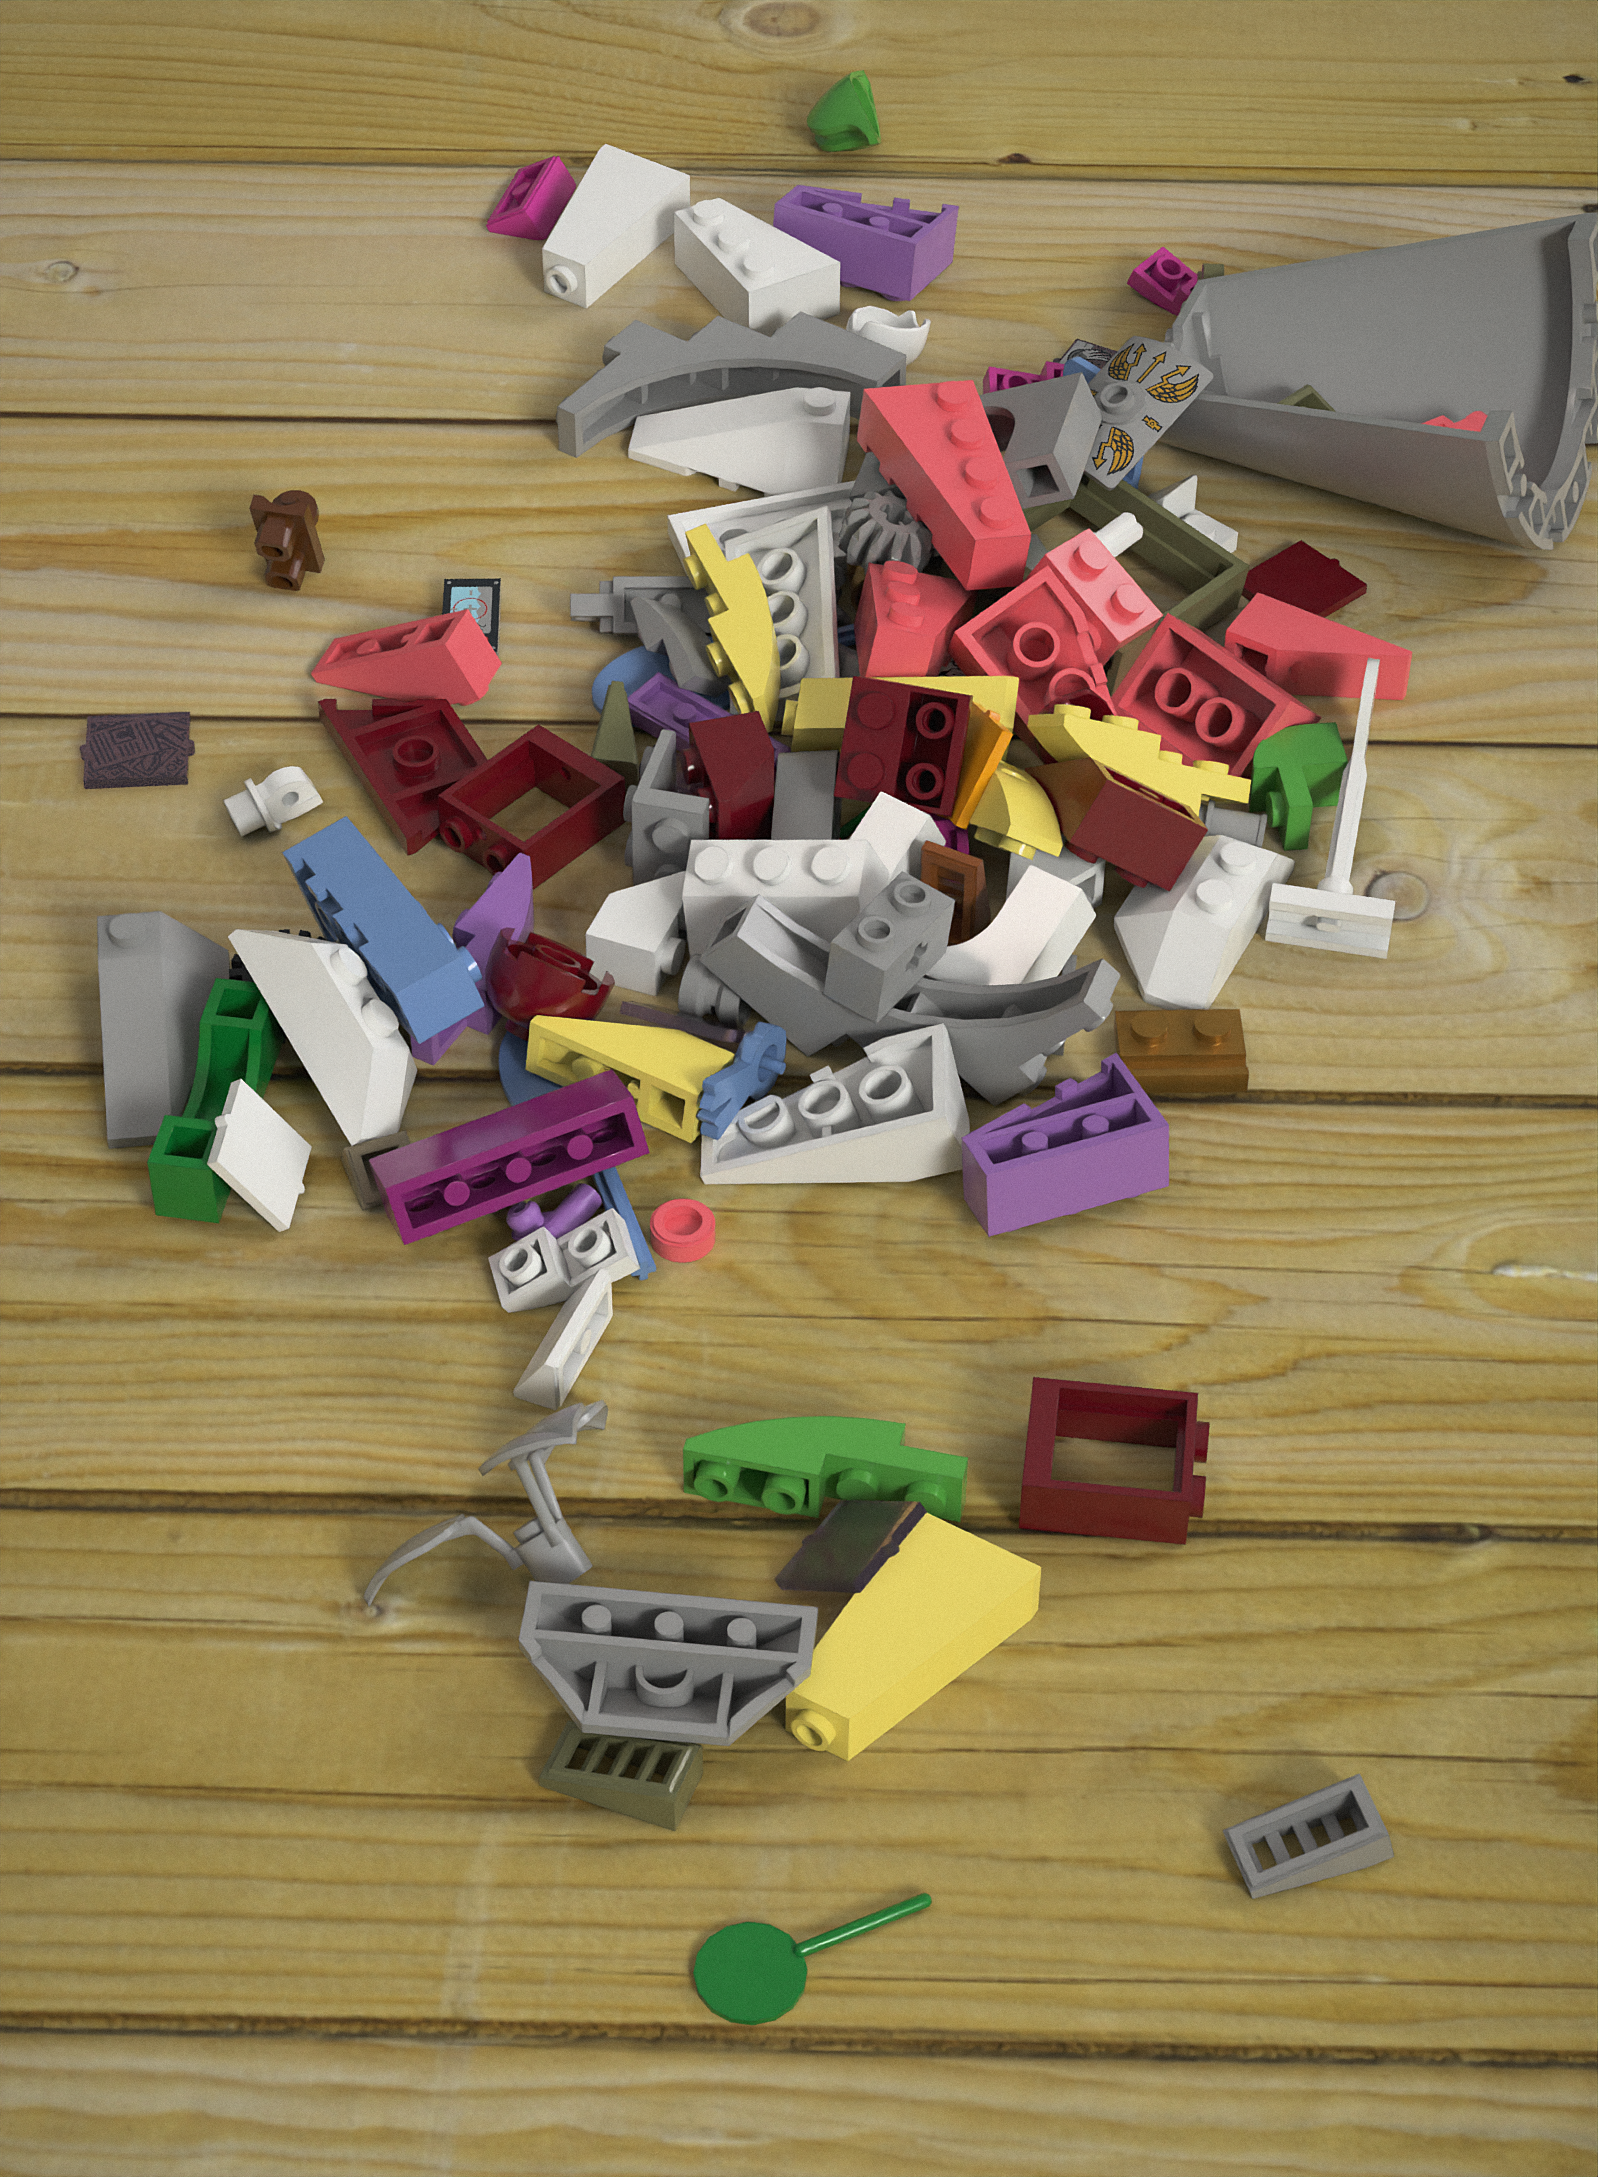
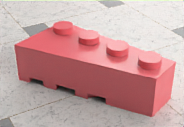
(951, 471)

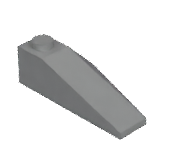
(151, 1005)

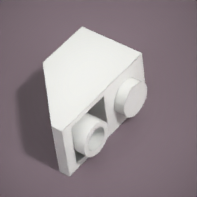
(640, 935)

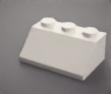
(808, 880)

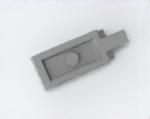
(614, 609)

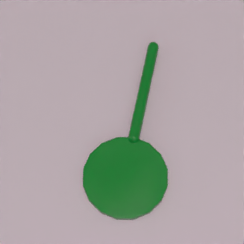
(759, 1972)

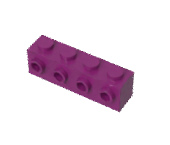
(509, 1156)

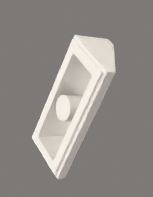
(568, 1343)

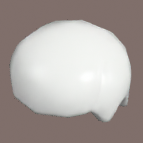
(890, 330)

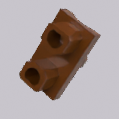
(287, 537)

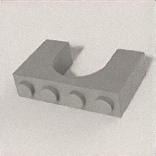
(1045, 436)

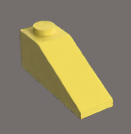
(654, 1063)

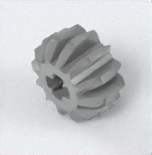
(883, 531)

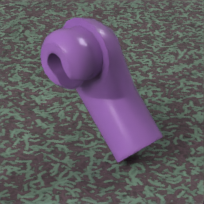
(570, 1214)

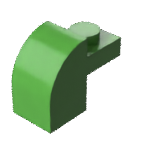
(1293, 775)

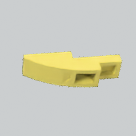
(739, 625)
(1136, 753)
(1016, 814)

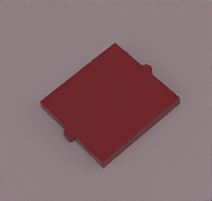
(1304, 580)

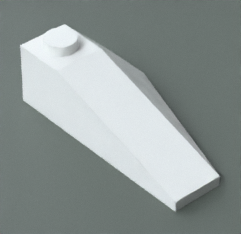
(758, 441)
(870, 1122)

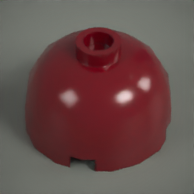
(543, 981)

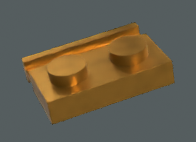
(1183, 1049)

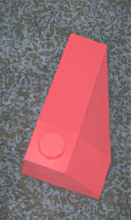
(1033, 636)

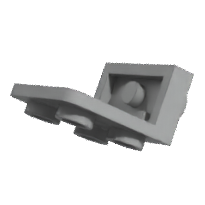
(661, 817)

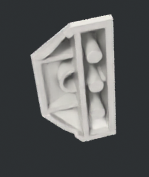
(1194, 934)
(335, 1027)

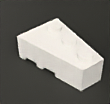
(753, 268)

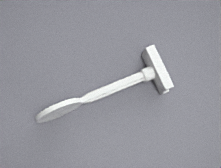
(1331, 914)

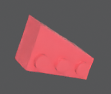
(908, 620)

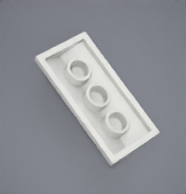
(799, 583)

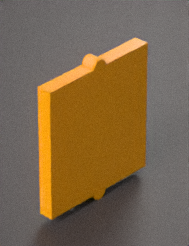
(982, 753)

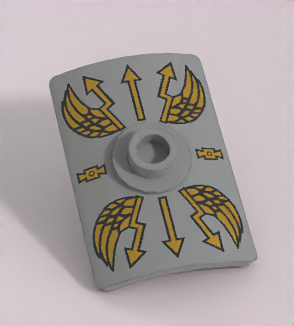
(1139, 399)

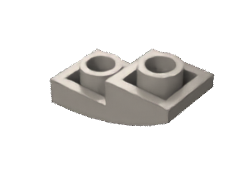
(674, 634)

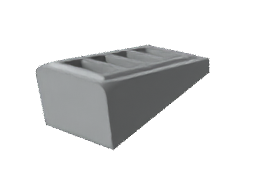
(1324, 1807)

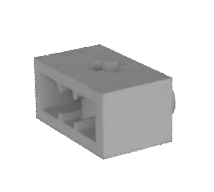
(888, 947)

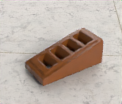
(962, 880)

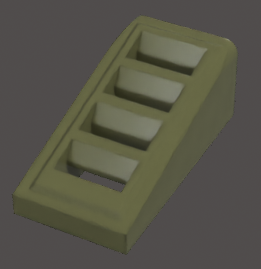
(615, 737)
(637, 1797)

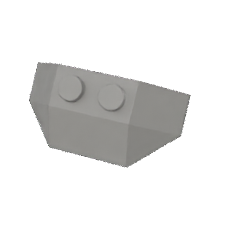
(665, 1659)

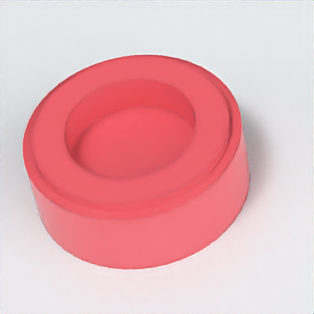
(682, 1230)

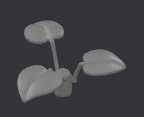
(545, 1541)

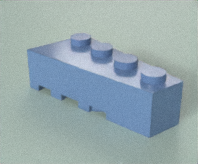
(372, 912)

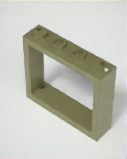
(1167, 543)

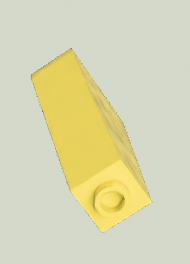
(822, 705)
(910, 1635)

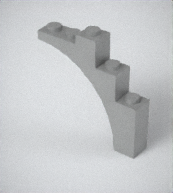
(723, 361)
(994, 1030)

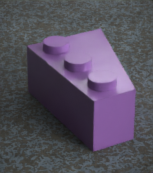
(876, 245)
(1068, 1153)

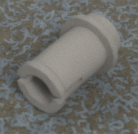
(1233, 823)

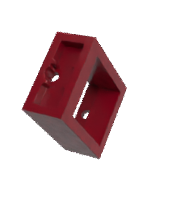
(557, 769)
(1120, 1416)

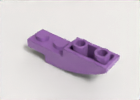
(503, 905)

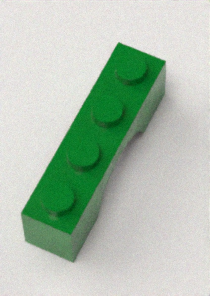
(235, 1042)

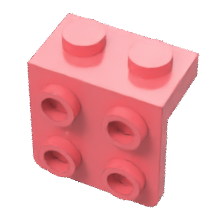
(1103, 590)

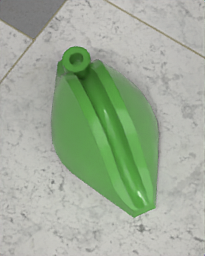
(846, 116)

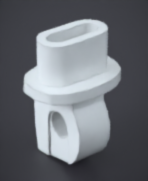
(274, 801)

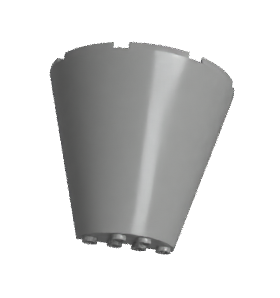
(1400, 339)

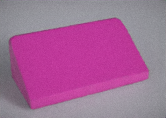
(533, 200)

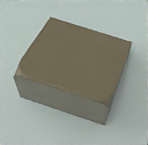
(358, 1169)

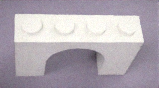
(1027, 937)

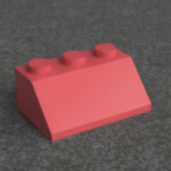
(1204, 699)

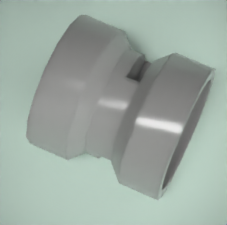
(705, 993)

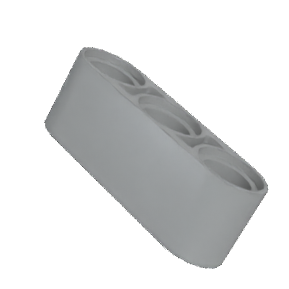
(805, 796)

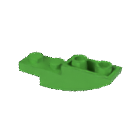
(802, 1460)

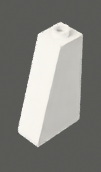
(611, 224)

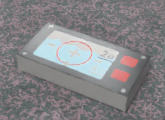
(482, 600)

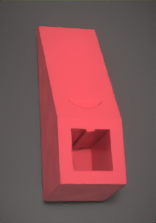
(1313, 653)

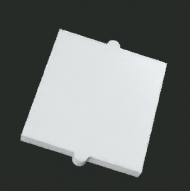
(259, 1155)

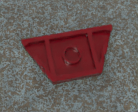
(404, 759)

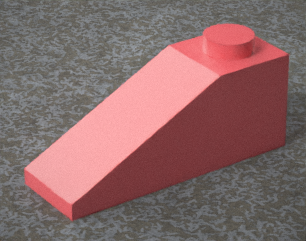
(414, 660)

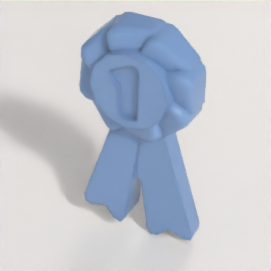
(751, 1075)

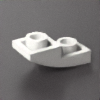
(549, 1269)

